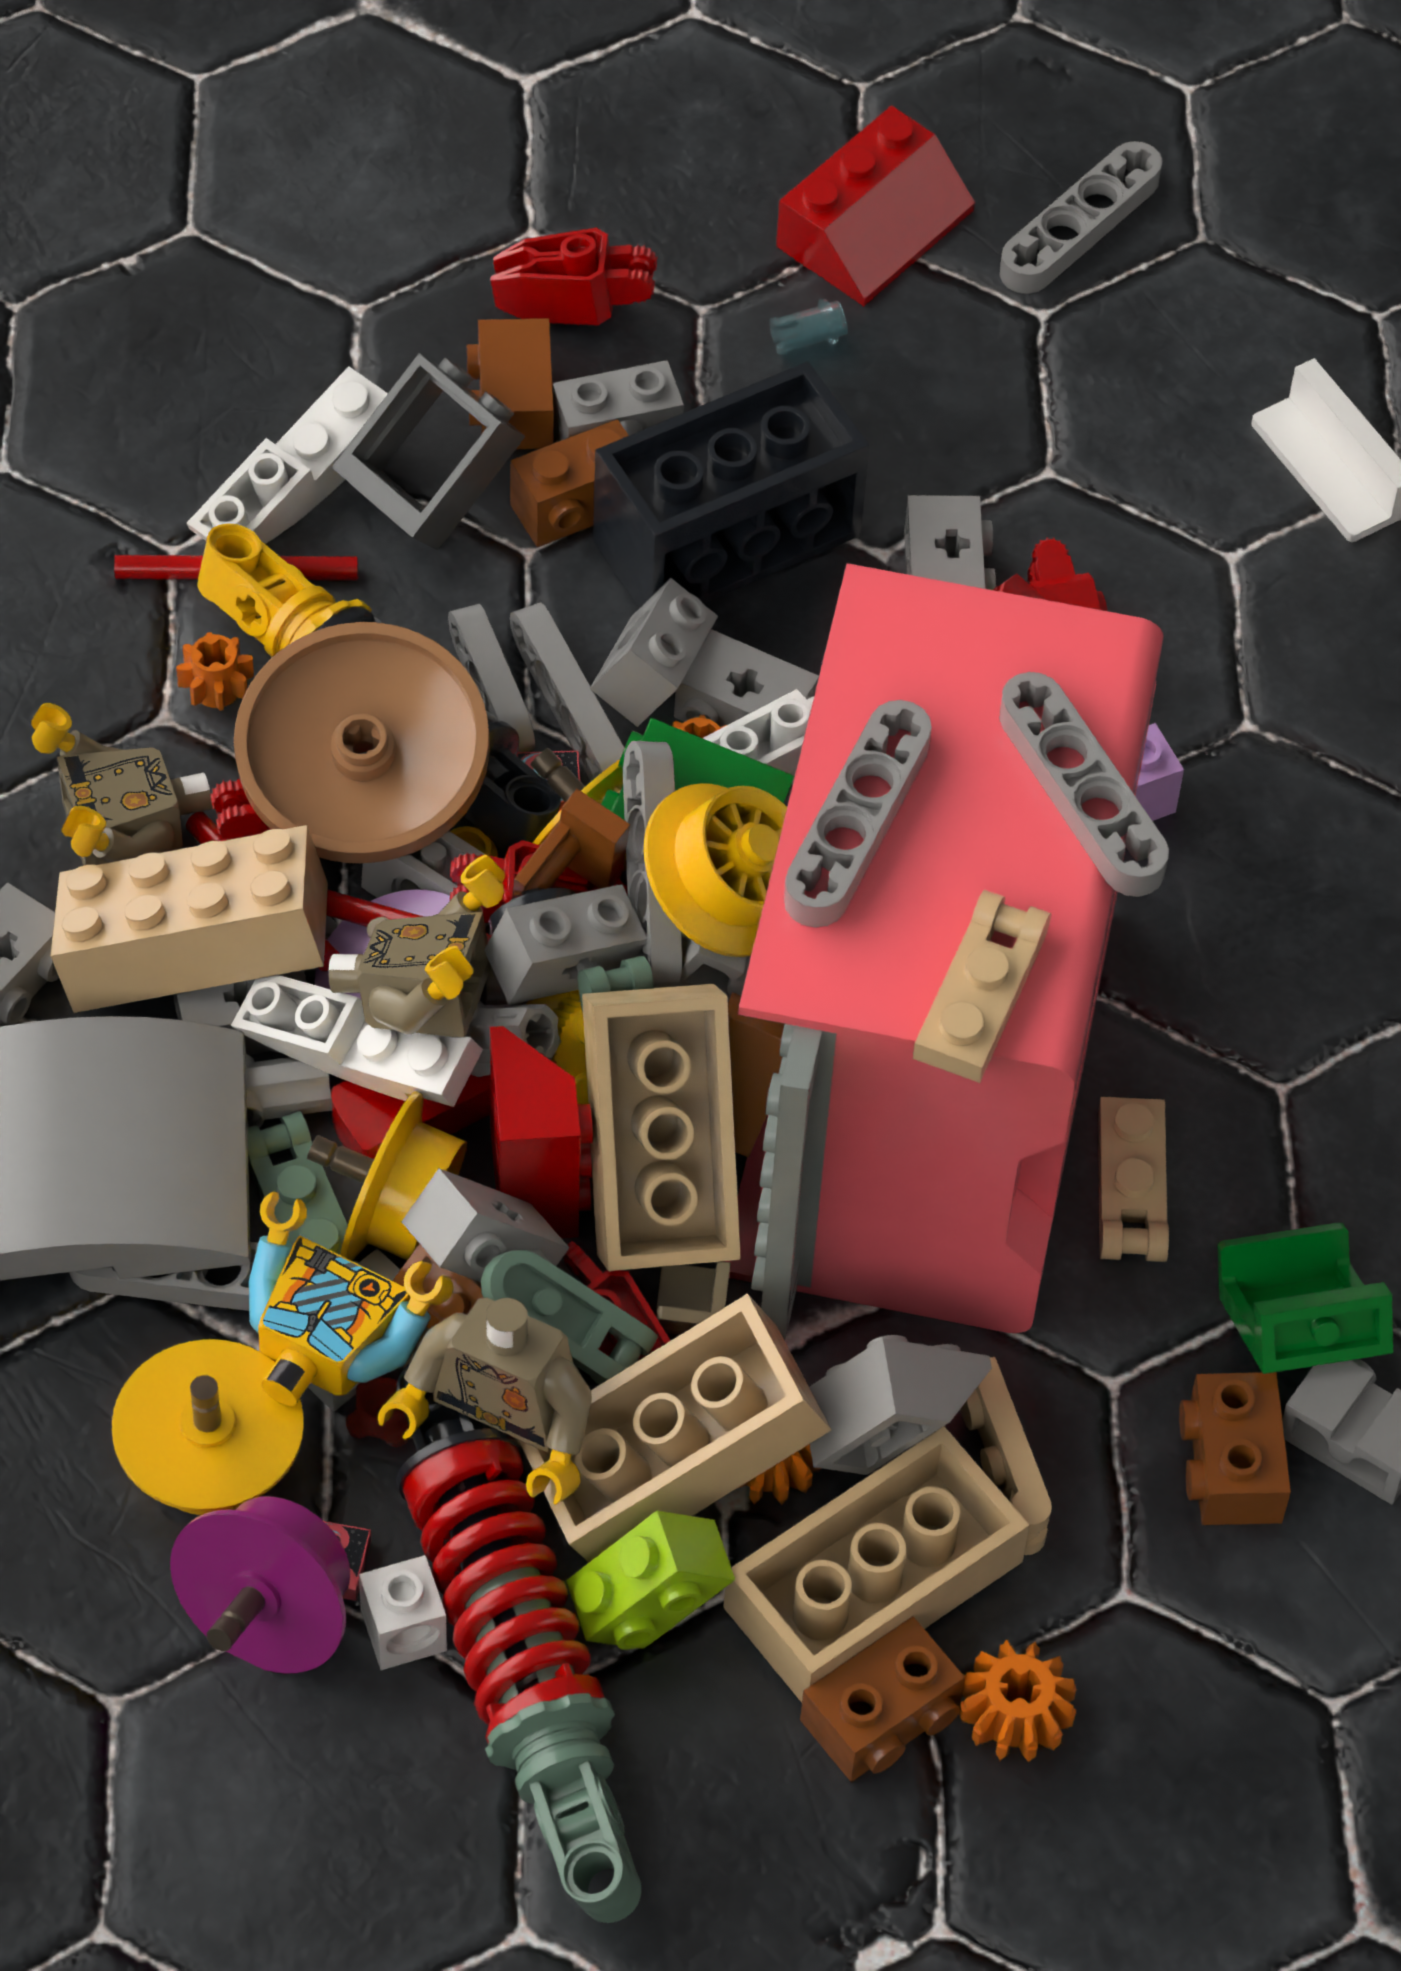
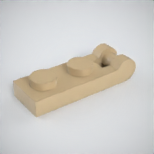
(981, 988)
(1132, 1178)
(1007, 1454)

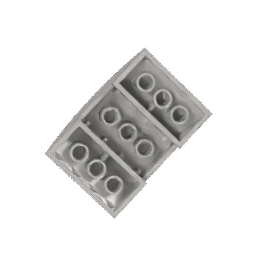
(122, 1147)

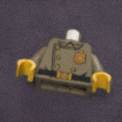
(115, 797)
(428, 968)
(505, 1375)

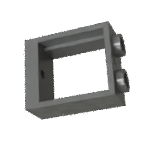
(394, 421)

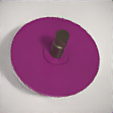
(264, 1583)

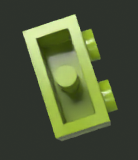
(650, 1580)

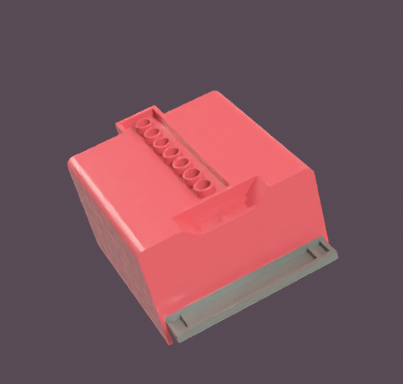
(871, 1165)

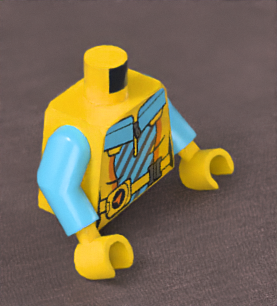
(328, 1315)

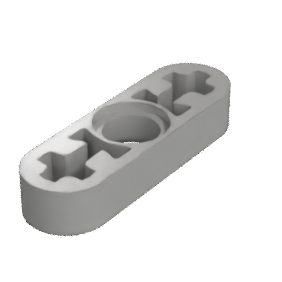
(486, 664)

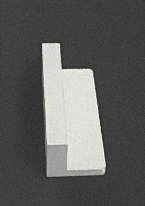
(1334, 453)

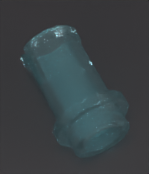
(809, 326)

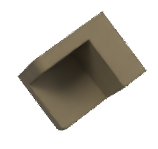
(690, 1295)

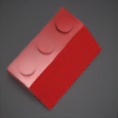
(873, 207)
(539, 1133)

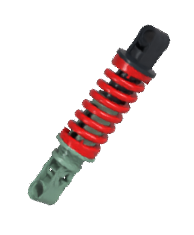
(520, 1646)

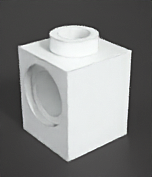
(403, 1612)

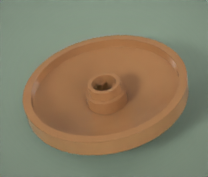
(354, 694)

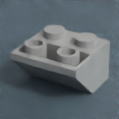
(891, 1400)

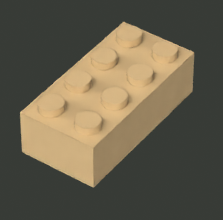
(190, 919)
(661, 1126)
(686, 1427)
(883, 1551)

